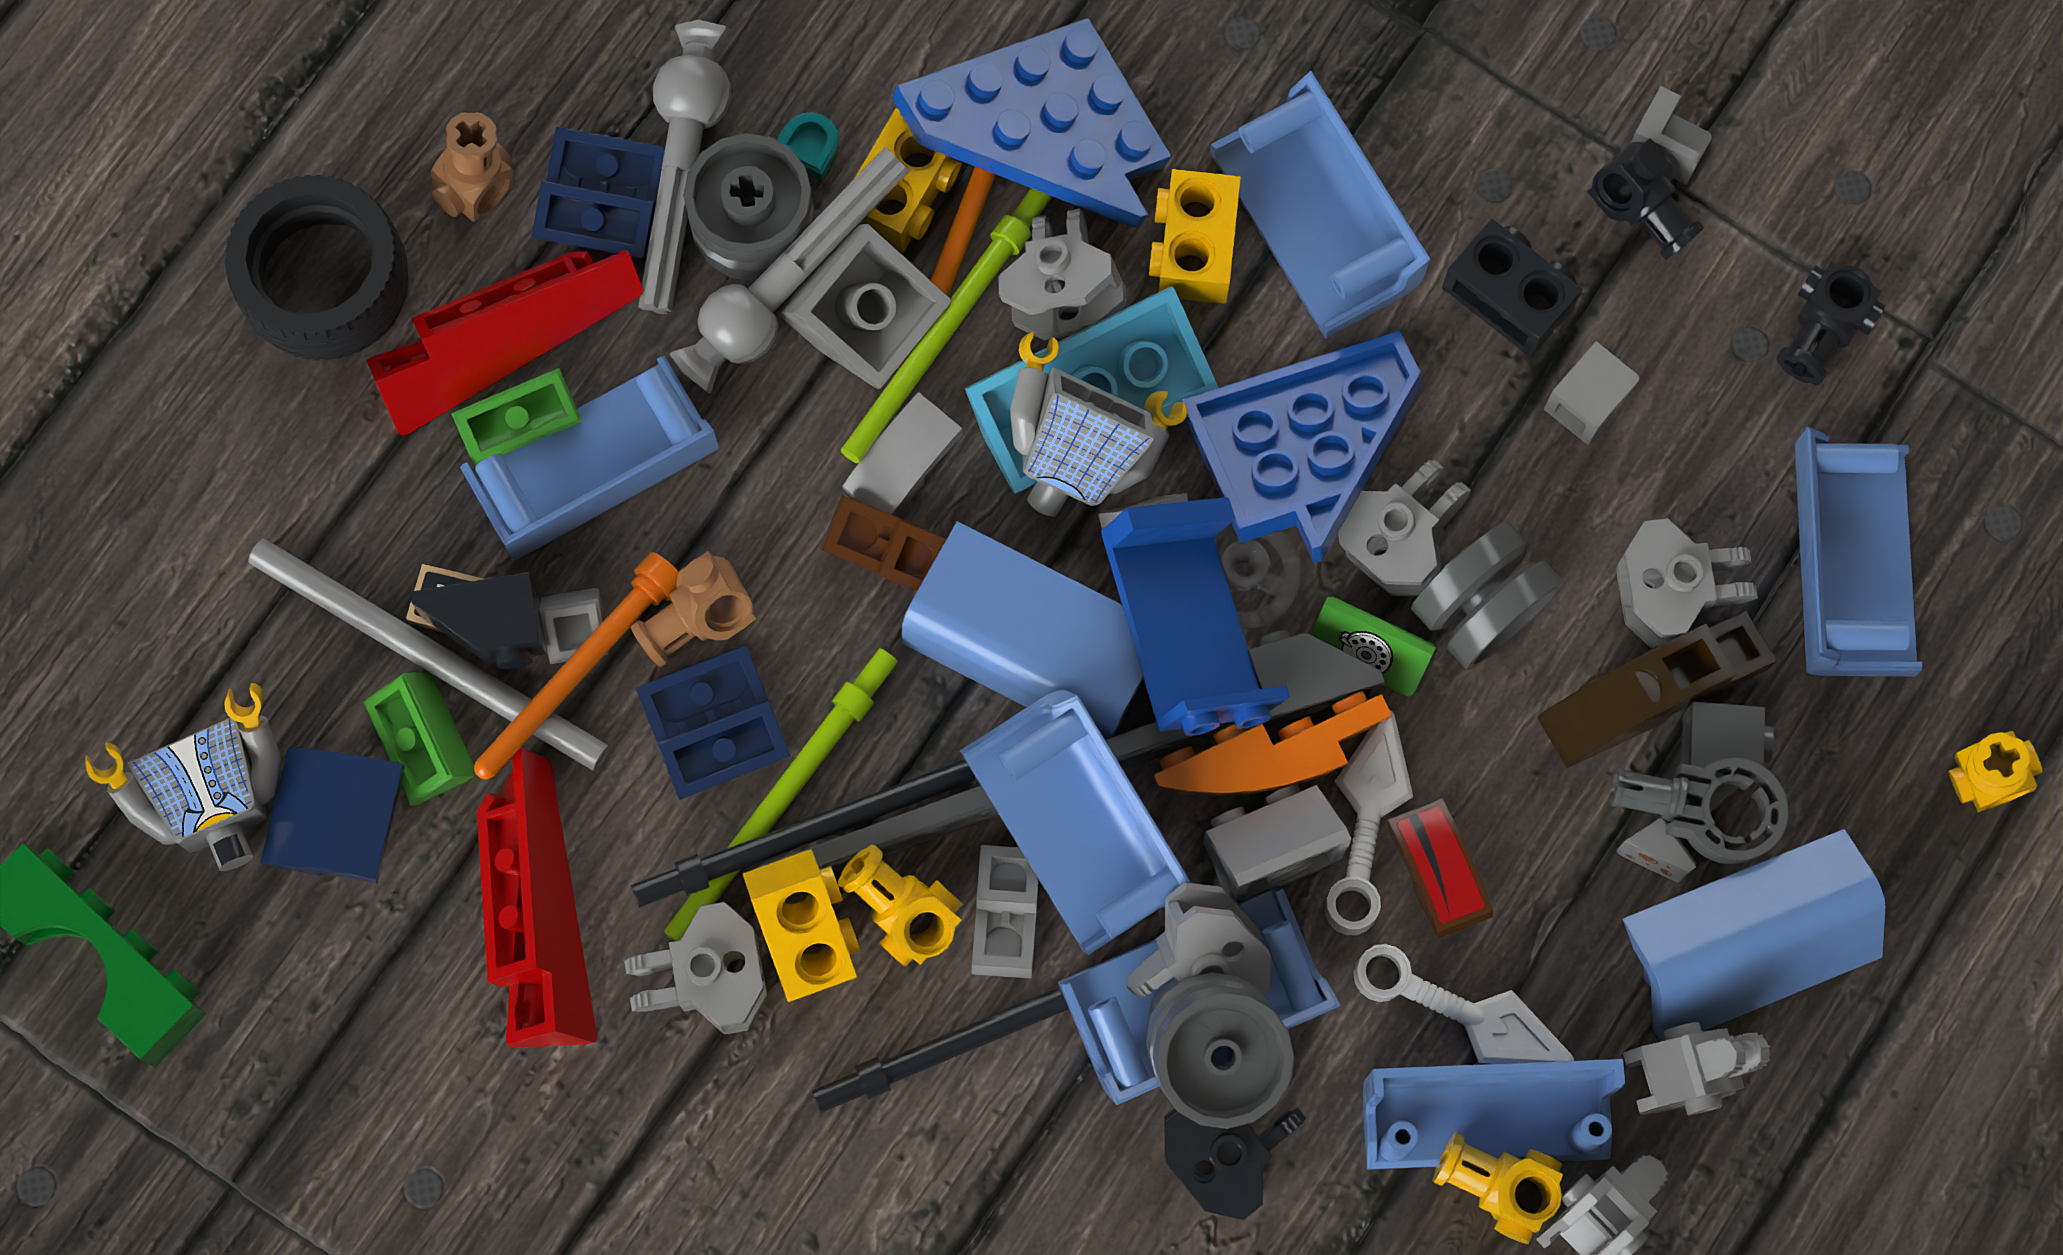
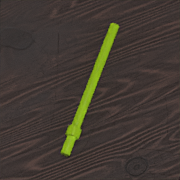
(1008, 239)
(851, 704)

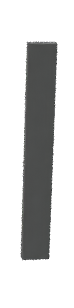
(975, 806)

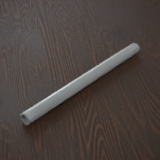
(422, 651)

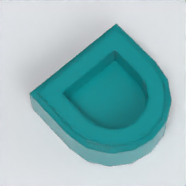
(813, 141)

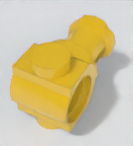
(1995, 770)
(900, 904)
(1498, 1184)

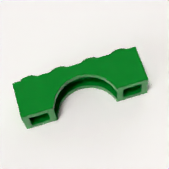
(141, 1002)

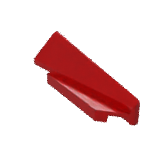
(497, 332)
(532, 911)

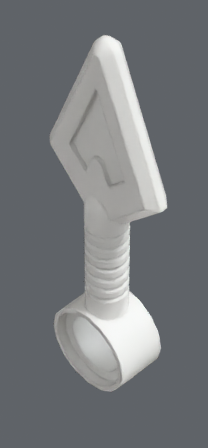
(1374, 785)
(1498, 1027)

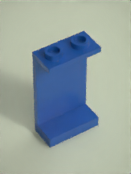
(1185, 617)

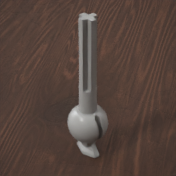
(691, 96)
(740, 320)

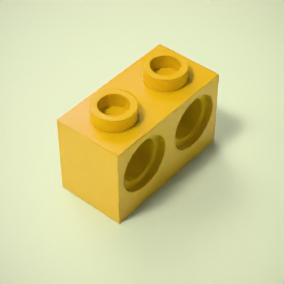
(914, 190)
(1204, 237)
(799, 925)

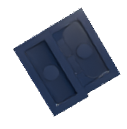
(599, 193)
(712, 721)
(333, 814)

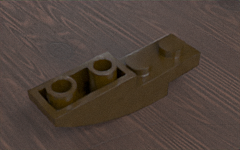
(1655, 687)

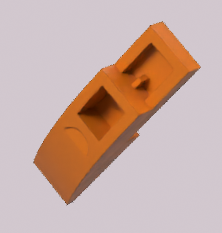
(1250, 763)

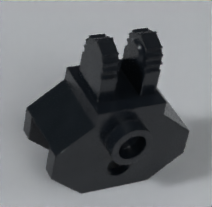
(1238, 1158)

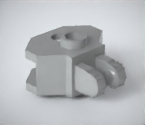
(1061, 277)
(1402, 528)
(1679, 581)
(1203, 936)
(701, 971)
(1696, 1067)
(1609, 1212)

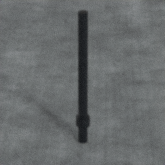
(695, 873)
(874, 1077)

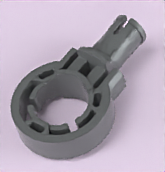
(1695, 822)

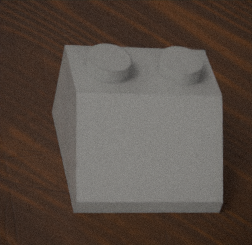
(865, 306)
(1275, 843)

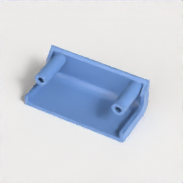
(1322, 209)
(574, 475)
(1855, 558)
(1023, 629)
(1076, 818)
(1759, 934)
(1117, 1022)
(1496, 1107)

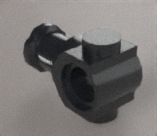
(1639, 189)
(1827, 322)

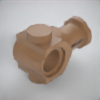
(473, 169)
(704, 605)

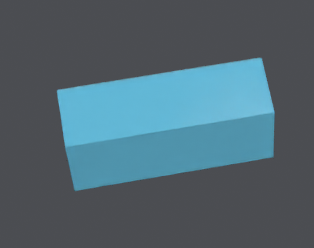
(1125, 355)

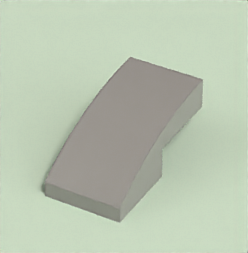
(903, 456)
(1004, 914)

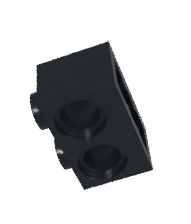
(1501, 298)

